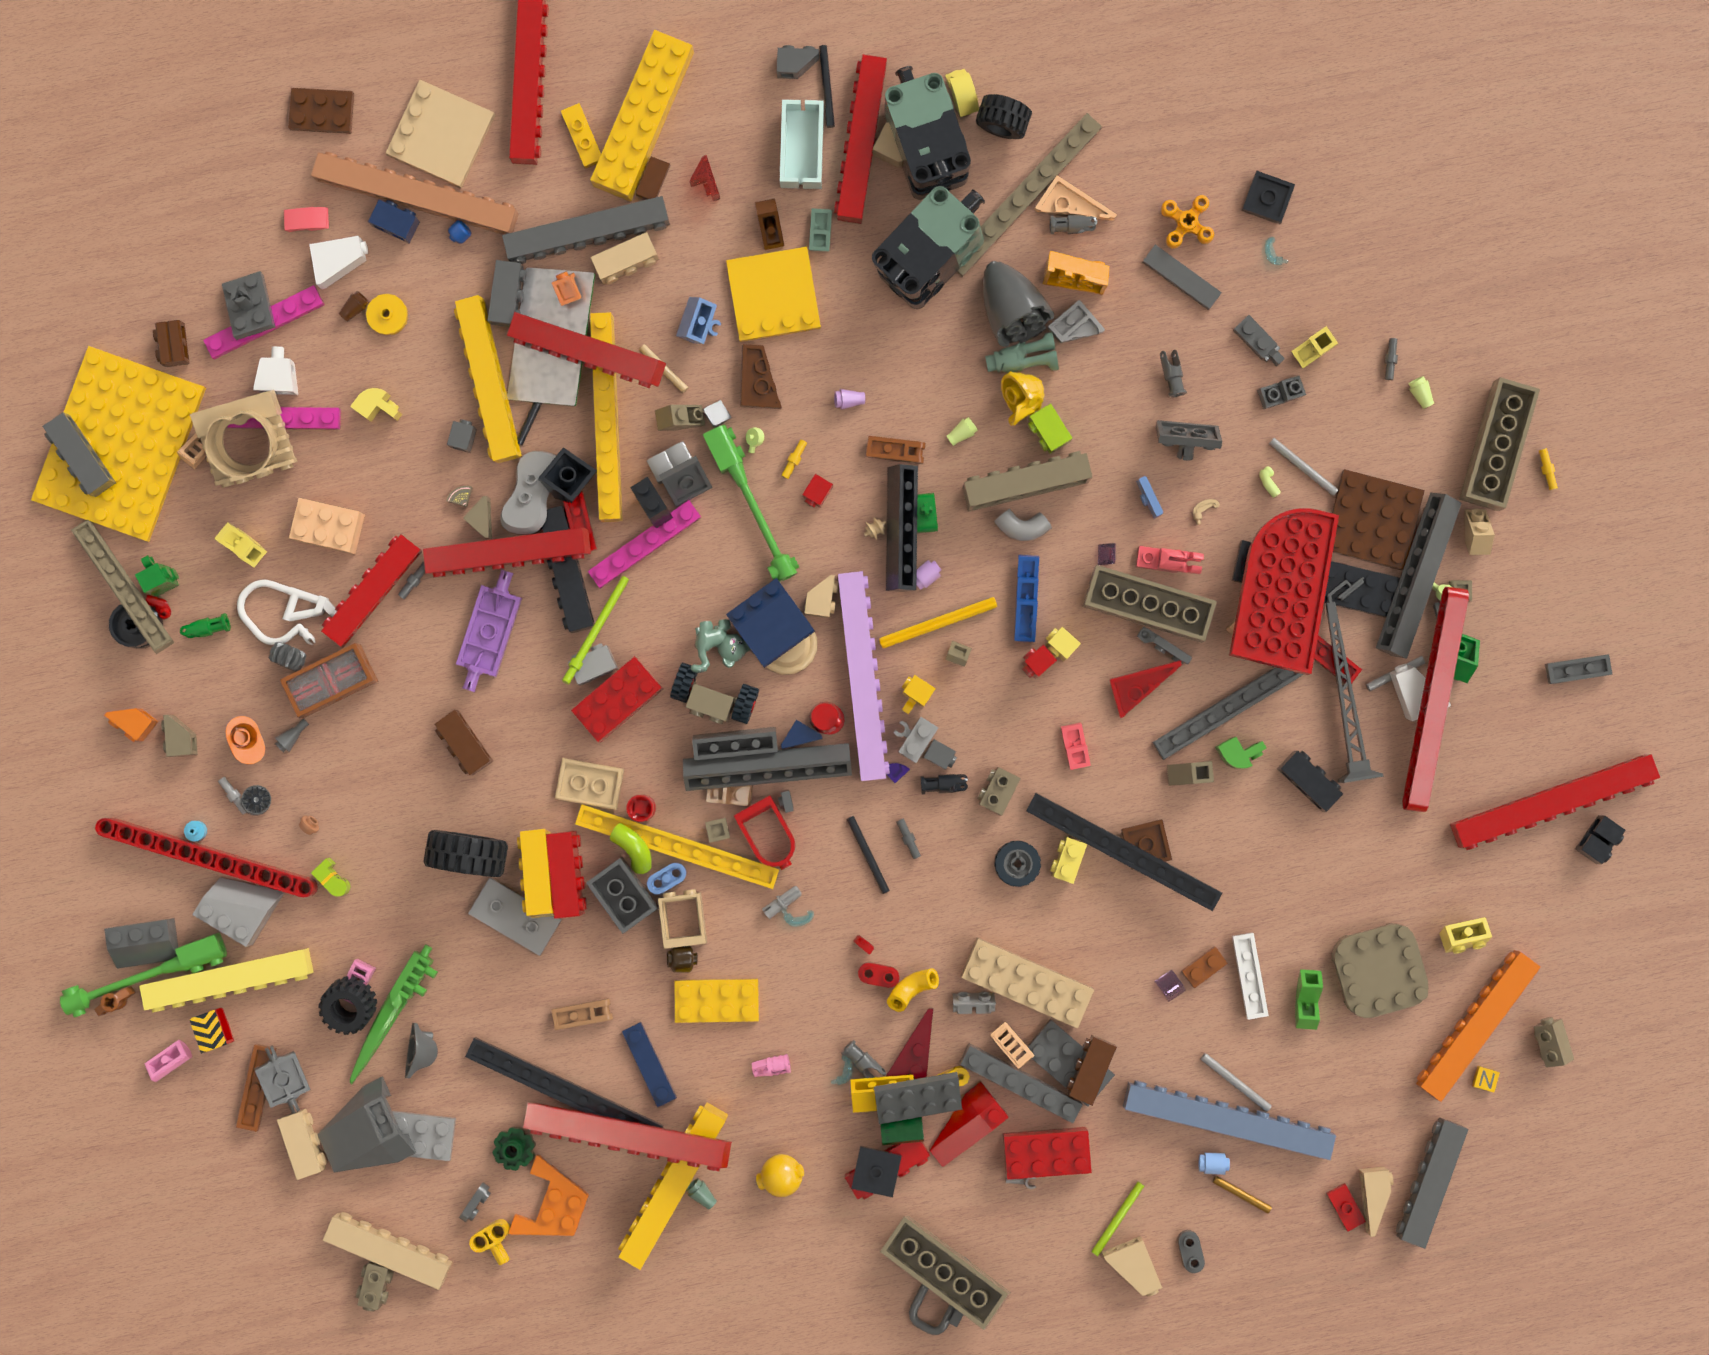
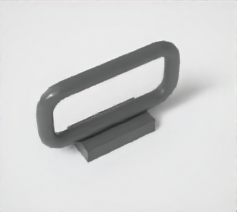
(951, 1315)

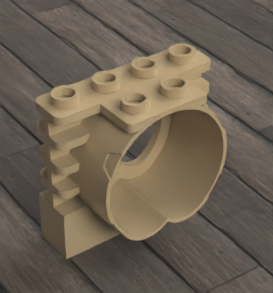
(211, 425)

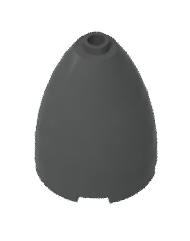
(1008, 299)

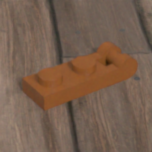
(895, 449)

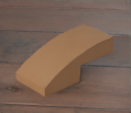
(731, 795)

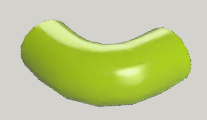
(634, 847)

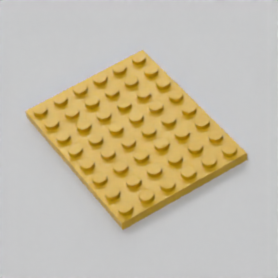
(136, 428)

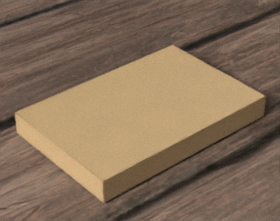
(589, 783)

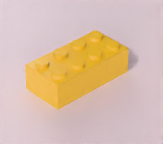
(535, 873)

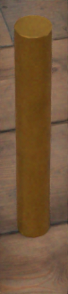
(1242, 1194)

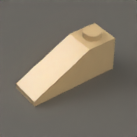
(1375, 1194)

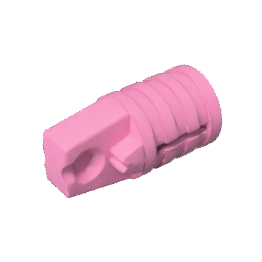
(771, 1066)

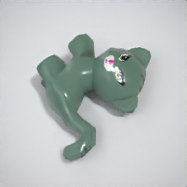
(729, 646)

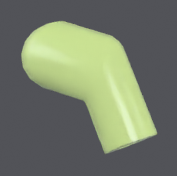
(1268, 483)

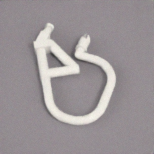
(322, 604)

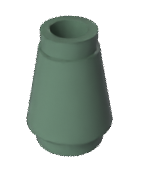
(700, 1192)

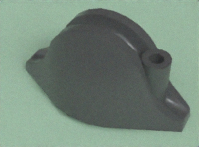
(421, 1050)

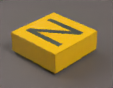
(1485, 1079)

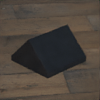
(566, 476)

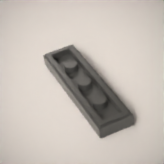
(1181, 277)

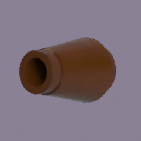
(354, 305)

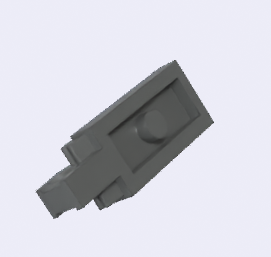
(1258, 340)
(1162, 645)

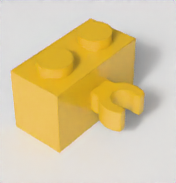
(917, 691)

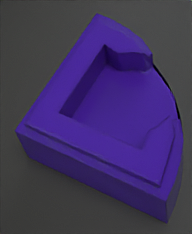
(897, 771)

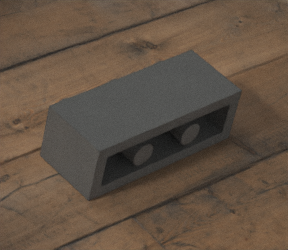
(506, 292)

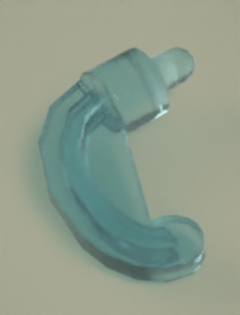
(1270, 253)
(797, 921)
(847, 1072)

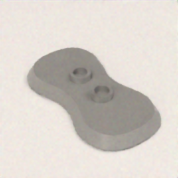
(527, 506)

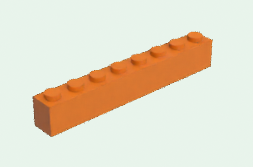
(1477, 1025)

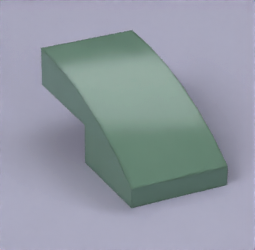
(820, 229)

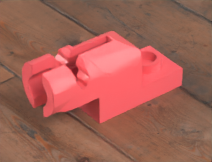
(1168, 560)

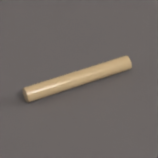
(667, 372)

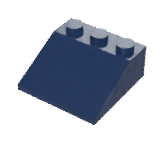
(770, 622)

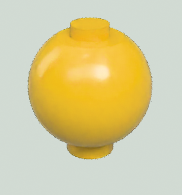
(780, 1175)

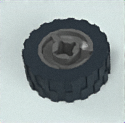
(1008, 855)

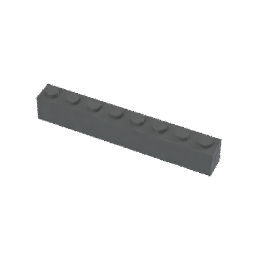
(586, 230)
(1418, 575)
(766, 768)

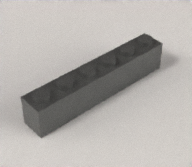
(1020, 1083)
(1431, 1182)

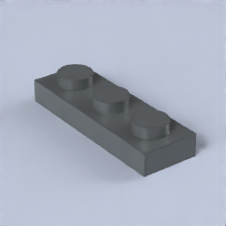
(1578, 669)

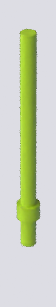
(576, 663)

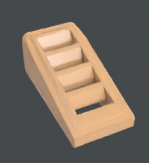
(188, 447)
(1001, 1030)

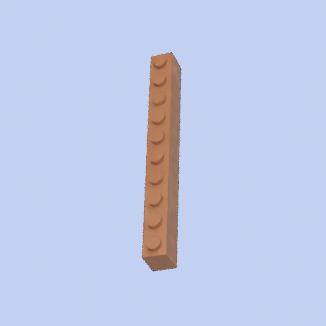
(414, 194)

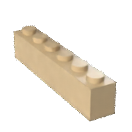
(388, 1250)

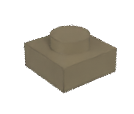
(958, 653)
(717, 830)

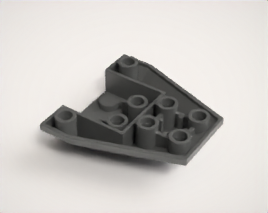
(365, 1132)

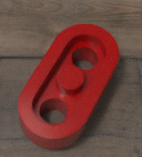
(879, 973)

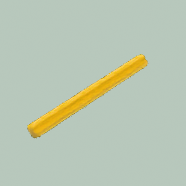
(938, 622)

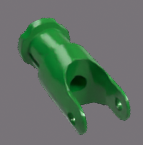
(206, 627)

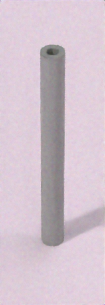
(1303, 466)
(1236, 1082)

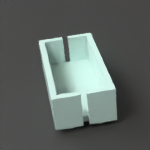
(801, 144)

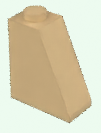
(1134, 1265)

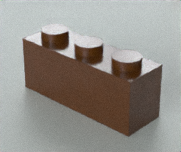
(463, 743)
(1090, 1069)

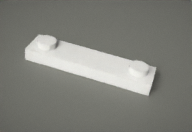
(1250, 976)

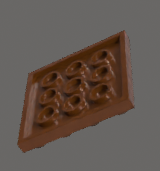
(1375, 519)

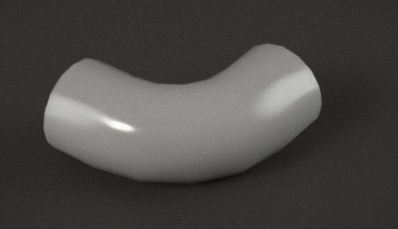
(1020, 529)

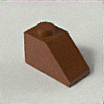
(769, 224)

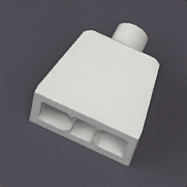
(276, 374)

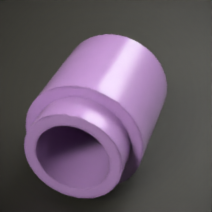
(927, 574)

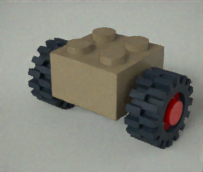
(710, 702)

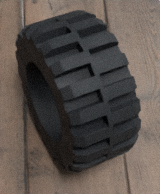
(465, 853)

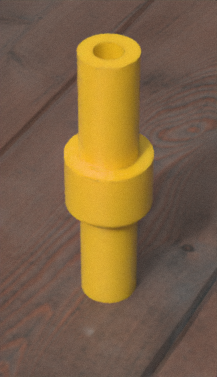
(794, 459)
(1548, 469)

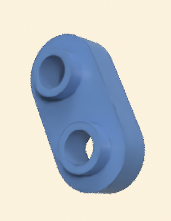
(667, 878)

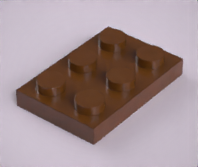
(321, 110)

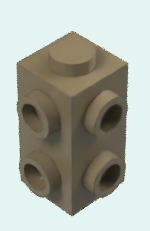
(1553, 1042)
(373, 1289)

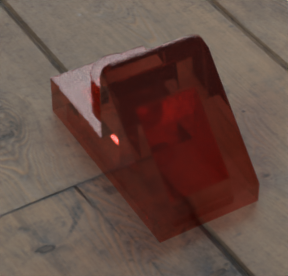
(704, 174)

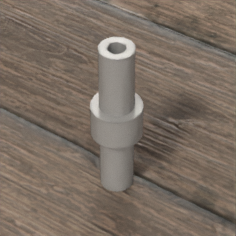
(232, 795)

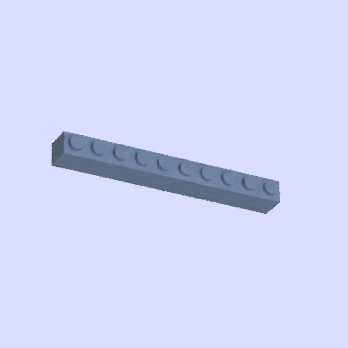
(1229, 1120)

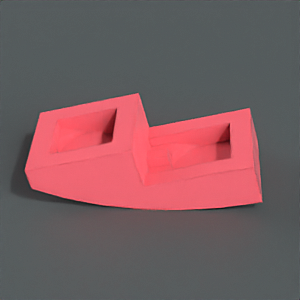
(306, 218)
(1075, 746)

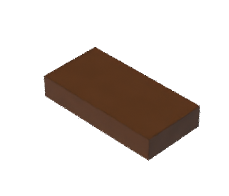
(653, 178)

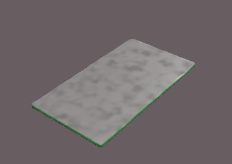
(536, 374)

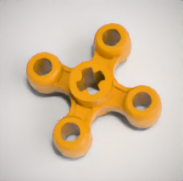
(1182, 228)

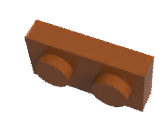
(1204, 967)

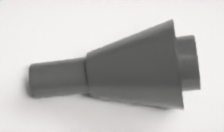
(287, 739)

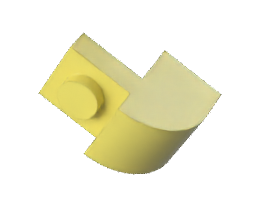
(963, 92)
(1315, 347)
(372, 401)
(241, 544)

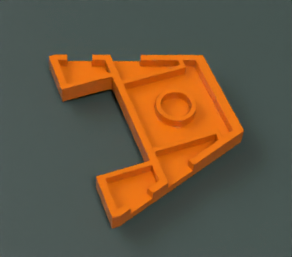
(560, 1208)

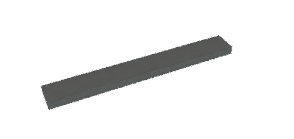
(1223, 711)

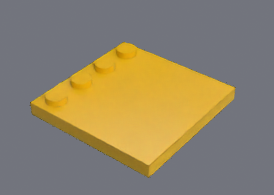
(773, 294)

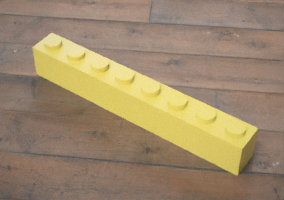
(226, 979)

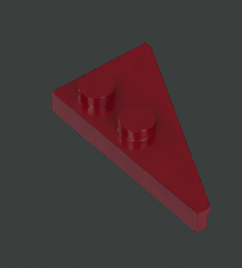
(915, 1054)

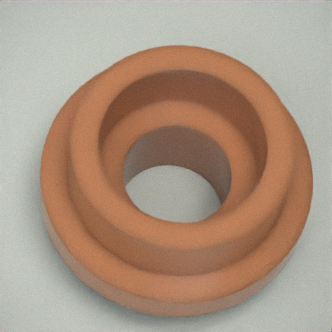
(309, 825)

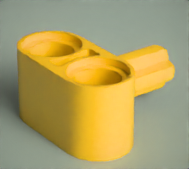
(492, 1240)

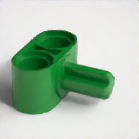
(926, 513)

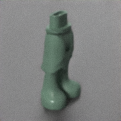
(1015, 360)

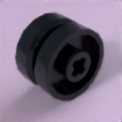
(125, 630)

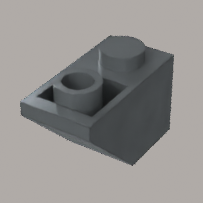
(794, 61)

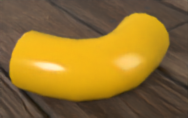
(910, 987)

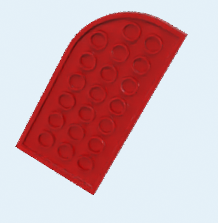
(1285, 590)

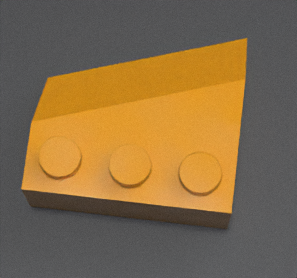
(1076, 273)

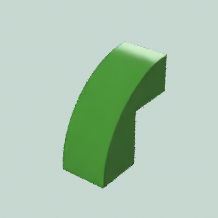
(1307, 998)

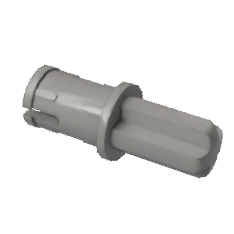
(782, 902)

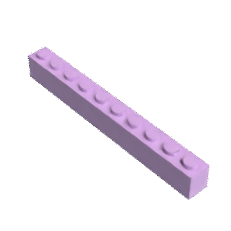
(862, 677)

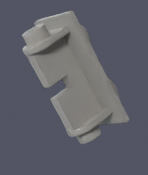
(983, 1002)

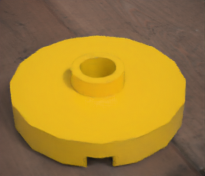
(394, 322)

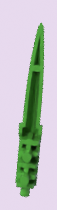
(396, 1000)

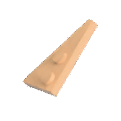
(1068, 200)

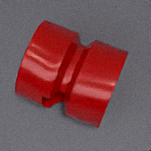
(641, 808)

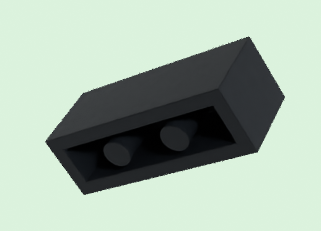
(1310, 780)

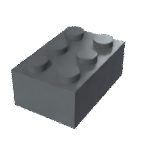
(622, 895)

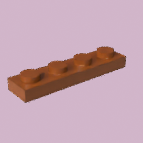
(253, 1096)

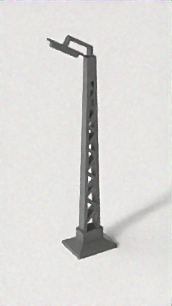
(1355, 769)

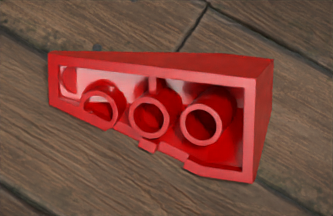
(967, 1126)

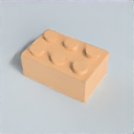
(326, 526)

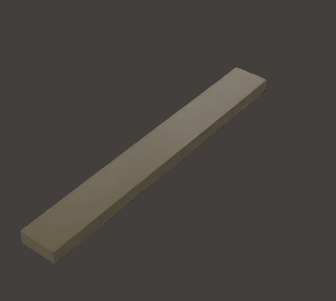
(122, 586)

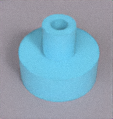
(195, 831)

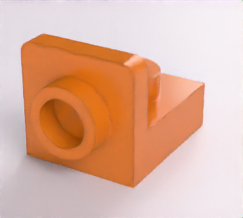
(566, 288)

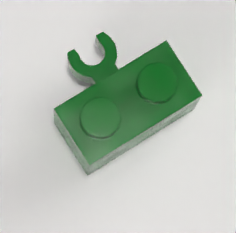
(156, 577)

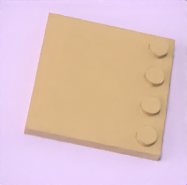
(440, 133)

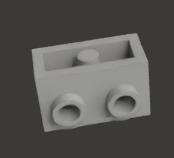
(595, 664)

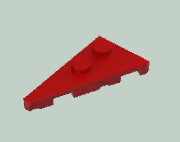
(1134, 687)

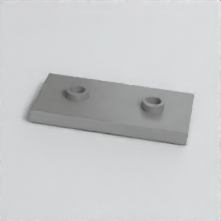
(503, 911)

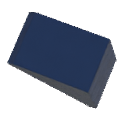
(799, 735)

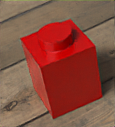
(817, 491)

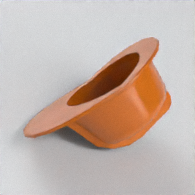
(245, 740)

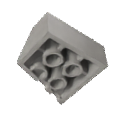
(238, 909)

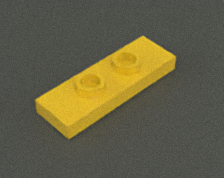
(581, 135)

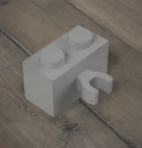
(916, 739)

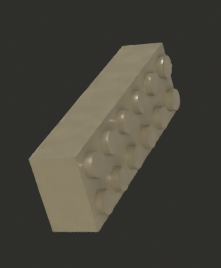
(1499, 444)
(1028, 481)
(1149, 603)
(945, 1272)

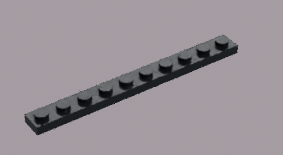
(1124, 852)
(550, 1083)

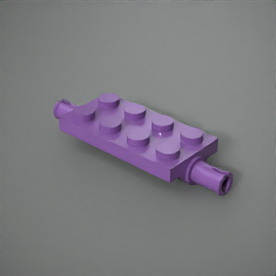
(488, 631)

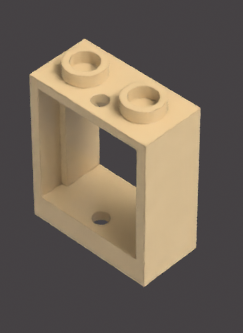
(686, 940)

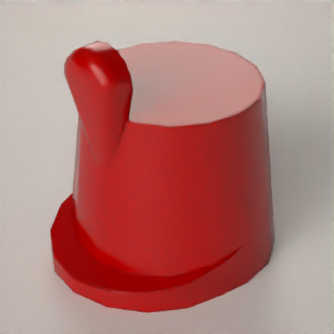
(827, 718)

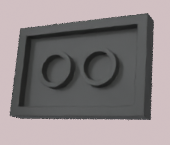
(248, 305)
(1188, 436)

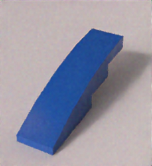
(1026, 598)

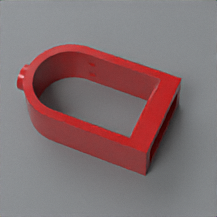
(754, 811)

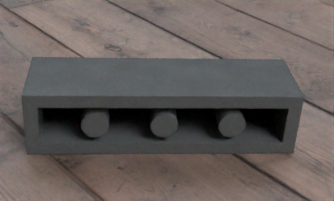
(78, 454)
(735, 743)

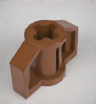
(114, 1001)

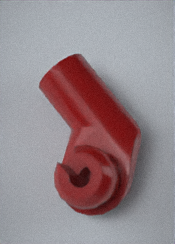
(161, 606)

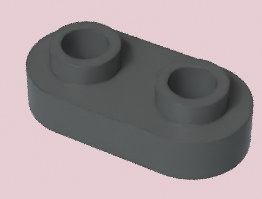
(480, 1196)
(1191, 1252)

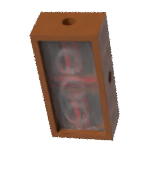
(329, 680)

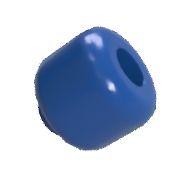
(459, 232)

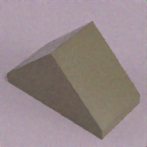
(480, 517)

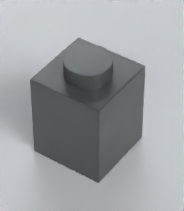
(462, 436)
(940, 755)

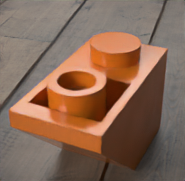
(134, 722)

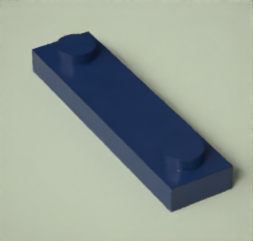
(649, 1064)

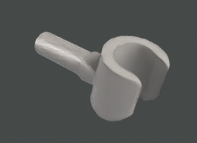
(1021, 1181)

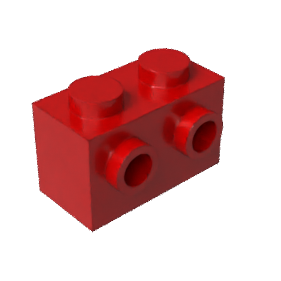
(1037, 661)

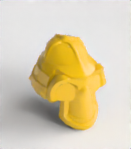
(1022, 395)

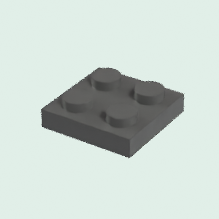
(685, 481)

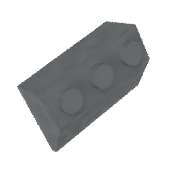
(142, 943)

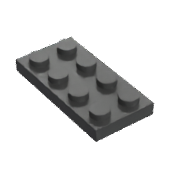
(1058, 1054)
(917, 1098)

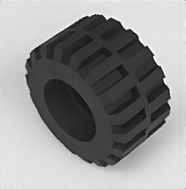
(1003, 116)
(337, 1016)

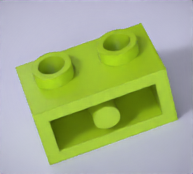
(1049, 429)

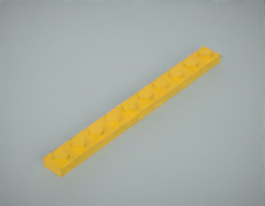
(682, 847)

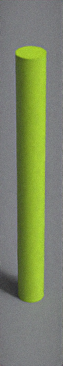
(1117, 1218)

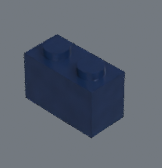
(394, 220)

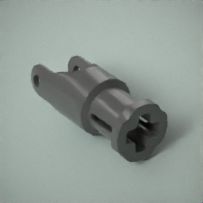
(1072, 224)
(1173, 374)
(862, 1060)

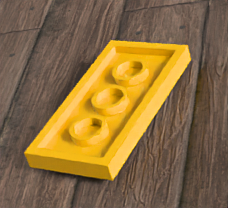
(716, 1000)

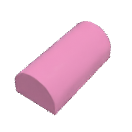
(168, 1060)

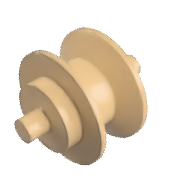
(875, 528)

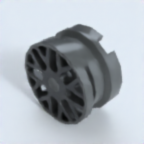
(256, 800)

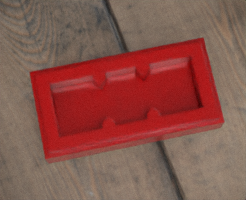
(1346, 1207)

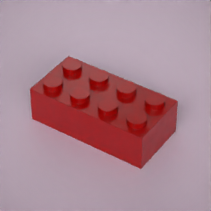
(617, 699)
(566, 874)
(1047, 1153)

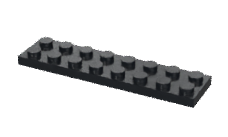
(1371, 597)

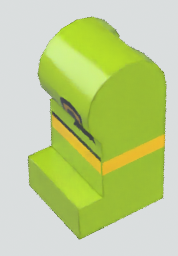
(330, 879)

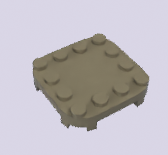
(1380, 970)

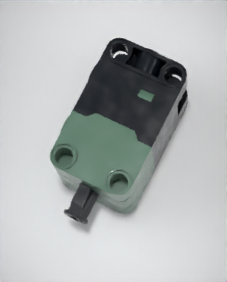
(926, 133)
(930, 245)

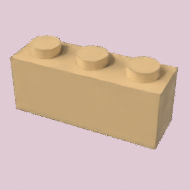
(625, 258)
(302, 1144)

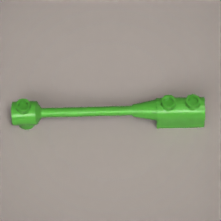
(730, 459)
(189, 957)

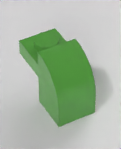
(1237, 757)

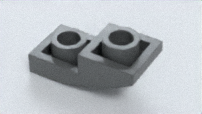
(1281, 392)

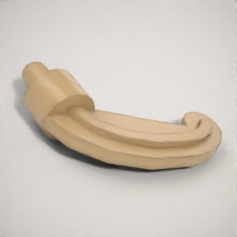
(1202, 506)

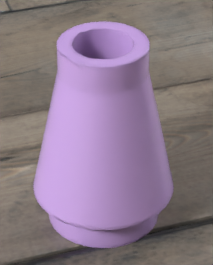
(846, 398)

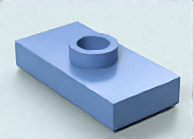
(1148, 497)

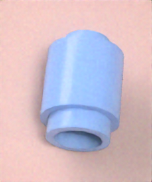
(1213, 1163)

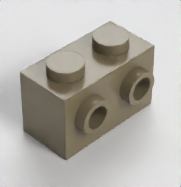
(999, 790)

